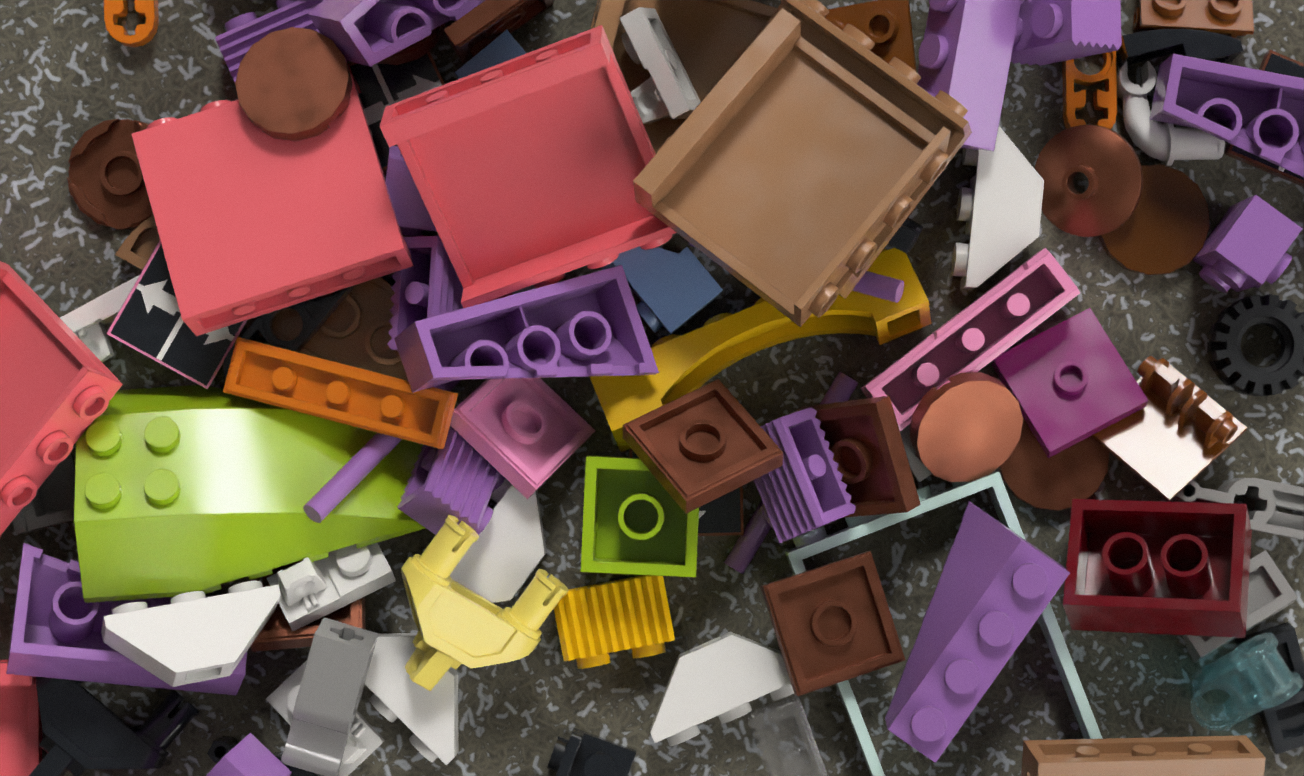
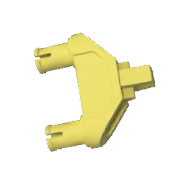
(460, 624)

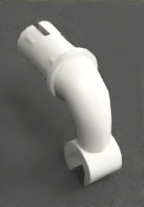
(1156, 138)

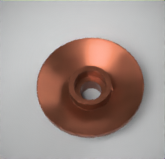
(1112, 175)

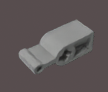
(1267, 497)
(328, 697)

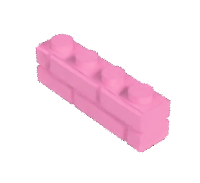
(976, 334)

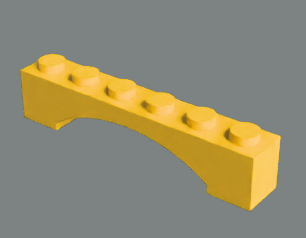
(697, 356)

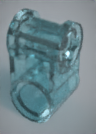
(1251, 676)

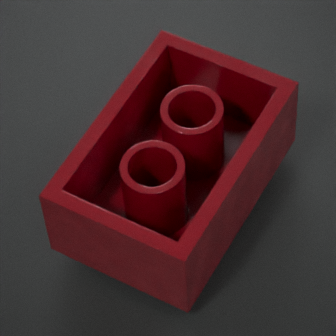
(1158, 567)

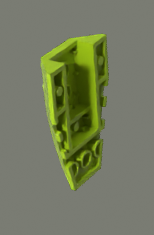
(213, 489)

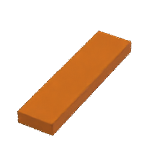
(339, 393)

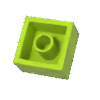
(634, 522)

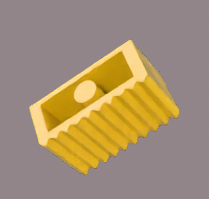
(614, 618)

